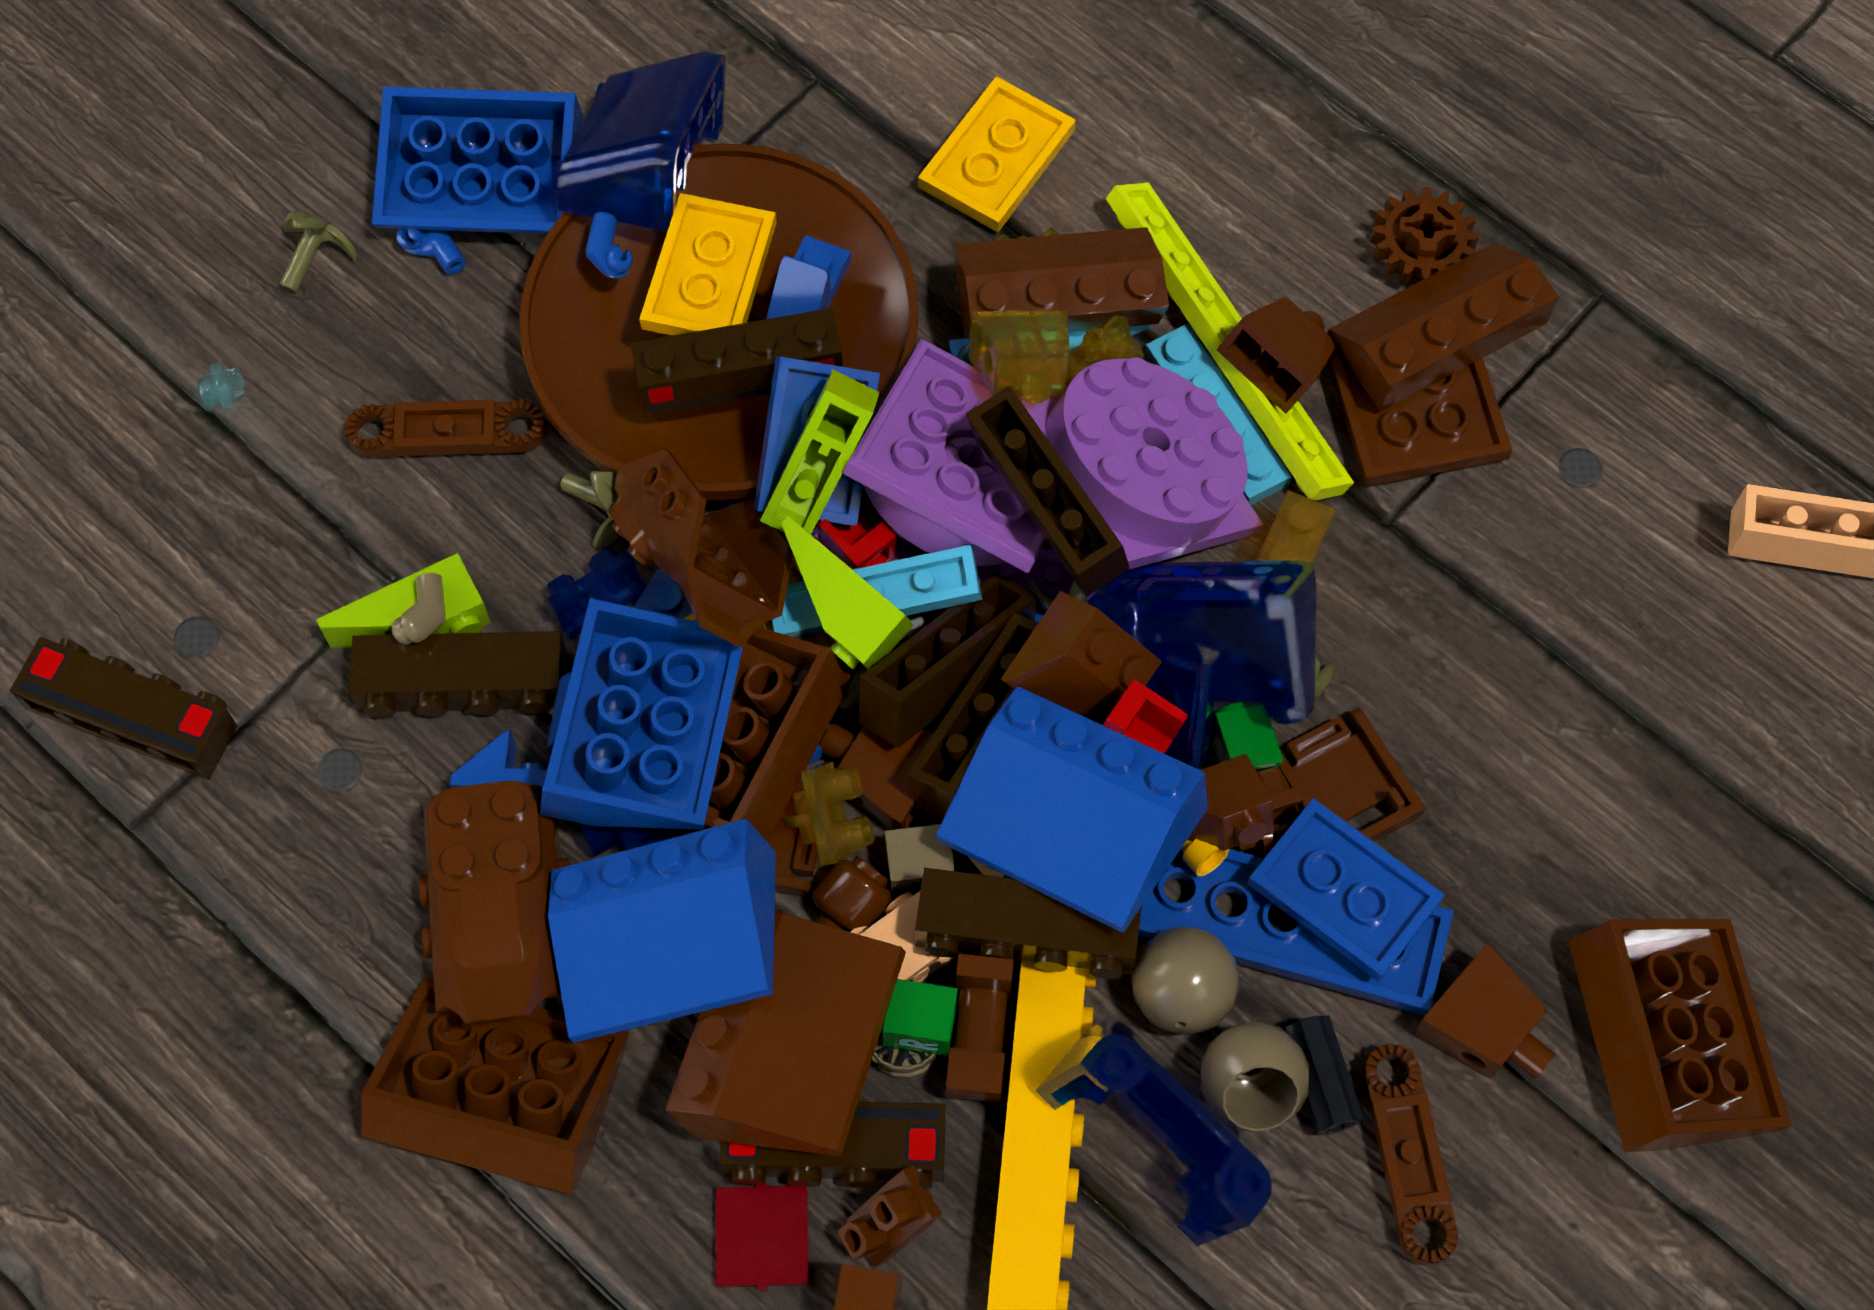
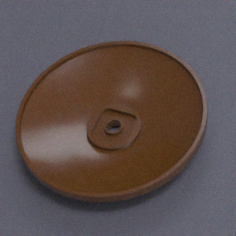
(583, 324)

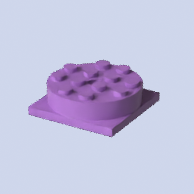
(1151, 458)
(933, 474)

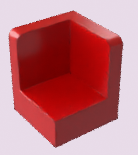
(859, 544)
(1146, 717)

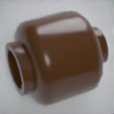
(852, 895)

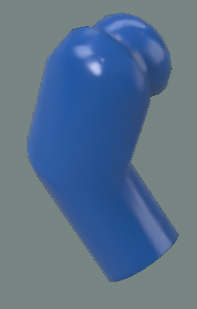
(433, 244)
(601, 249)

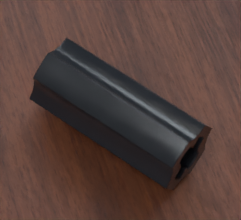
(1330, 1089)

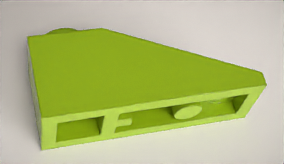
(821, 452)
(847, 606)
(378, 610)

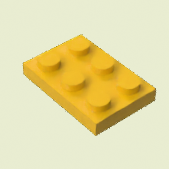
(996, 154)
(707, 266)

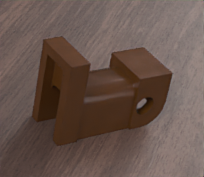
(977, 1049)

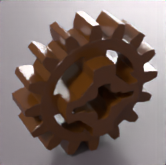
(1420, 233)

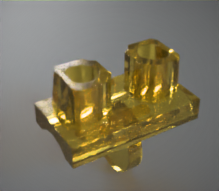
(1103, 343)
(822, 813)

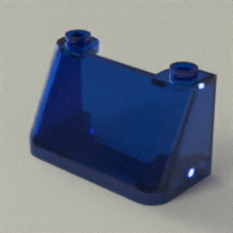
(641, 138)
(1247, 610)
(1225, 1173)

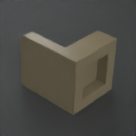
(911, 851)

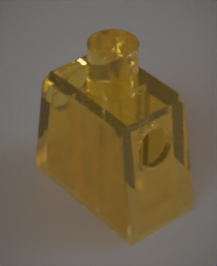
(1021, 351)

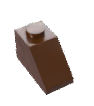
(1237, 805)

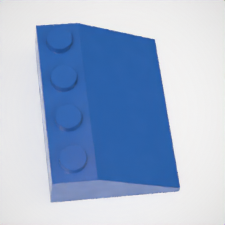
(471, 158)
(640, 721)
(1073, 808)
(664, 930)

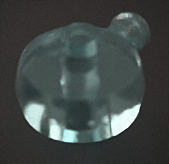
(220, 386)

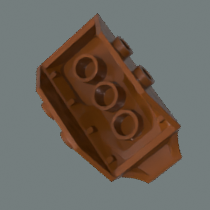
(723, 560)
(490, 900)

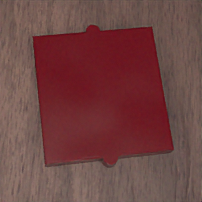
(762, 1236)

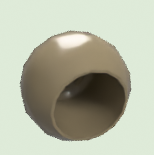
(1185, 980)
(1255, 1076)

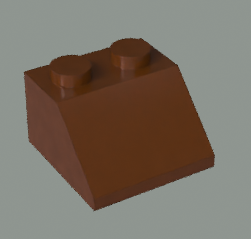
(1080, 659)

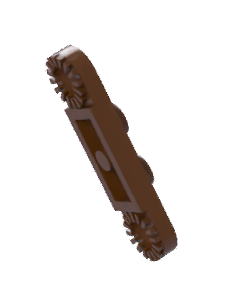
(445, 428)
(1410, 1154)

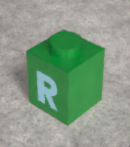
(1244, 731)
(920, 1017)

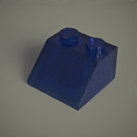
(1189, 682)

